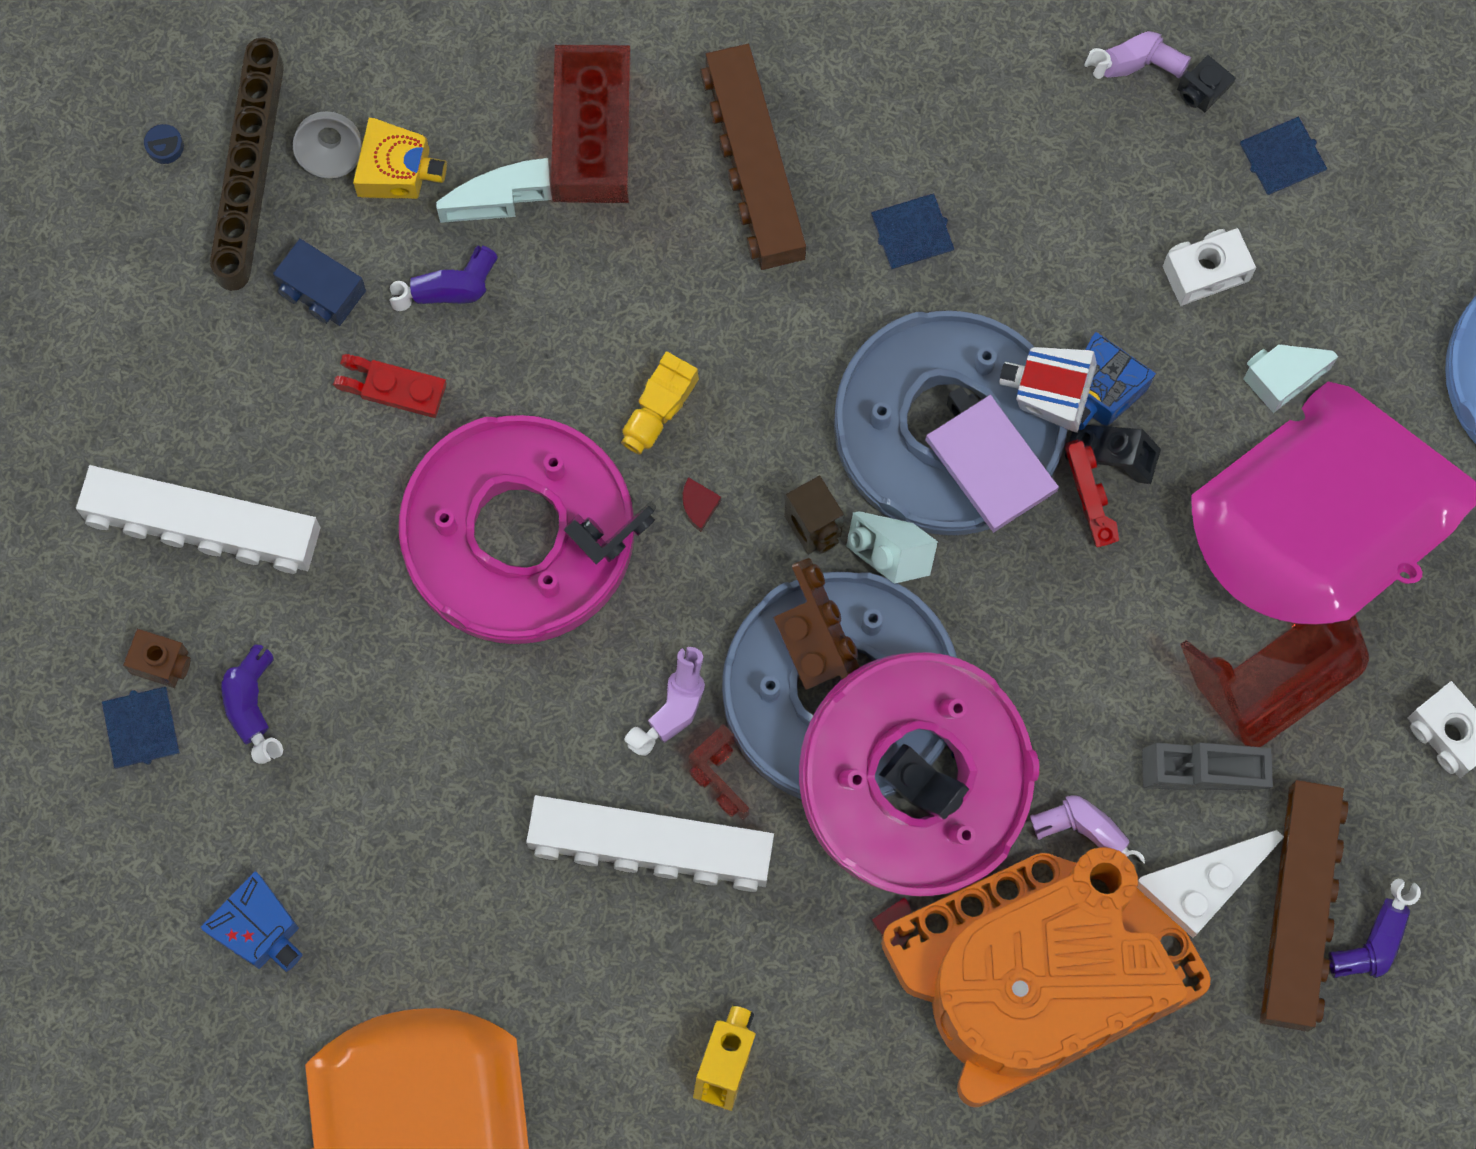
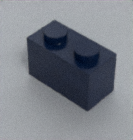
(319, 283)

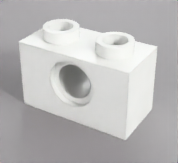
(1193, 281)
(1428, 725)

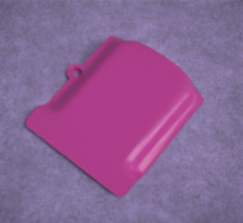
(1328, 511)

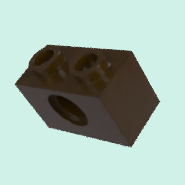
(814, 516)

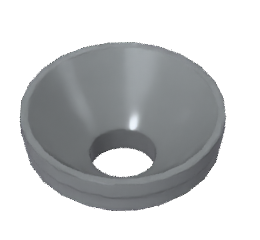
(323, 158)

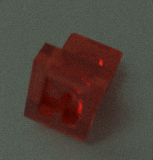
(717, 750)

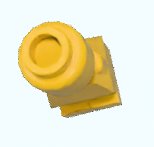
(659, 402)

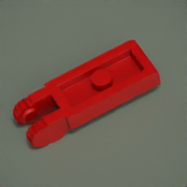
(393, 386)

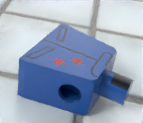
(255, 925)

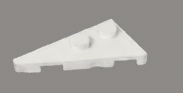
(1201, 886)

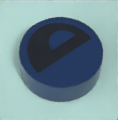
(164, 144)

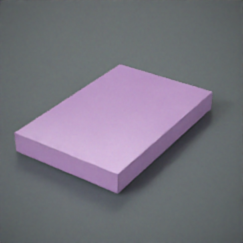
(992, 463)

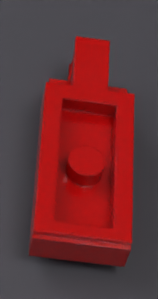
(1091, 495)

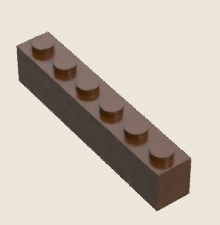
(754, 157)
(1303, 906)

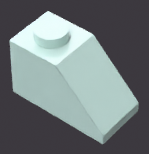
(1286, 372)

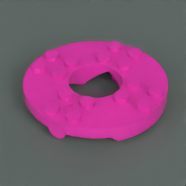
(480, 591)
(860, 724)

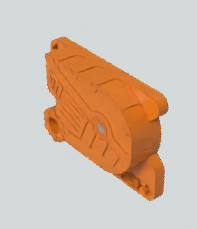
(1043, 971)

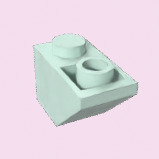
(892, 546)

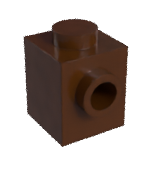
(157, 658)

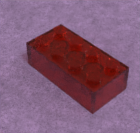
(591, 124)

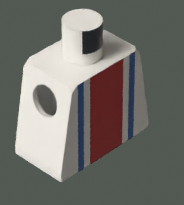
(1053, 384)

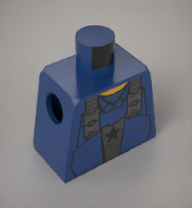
(1115, 383)

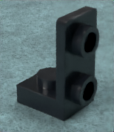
(1122, 447)
(588, 534)
(923, 784)

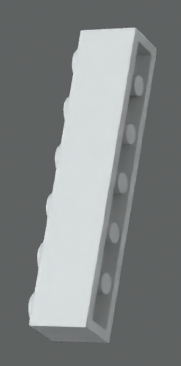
(198, 519)
(650, 841)

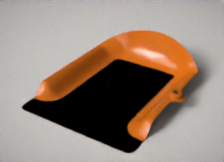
(418, 1085)

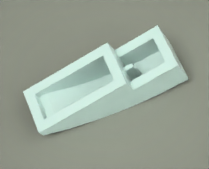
(497, 192)

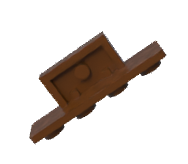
(815, 632)

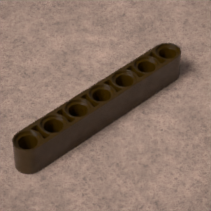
(245, 147)

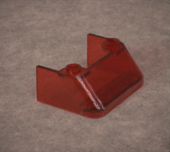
(1281, 679)

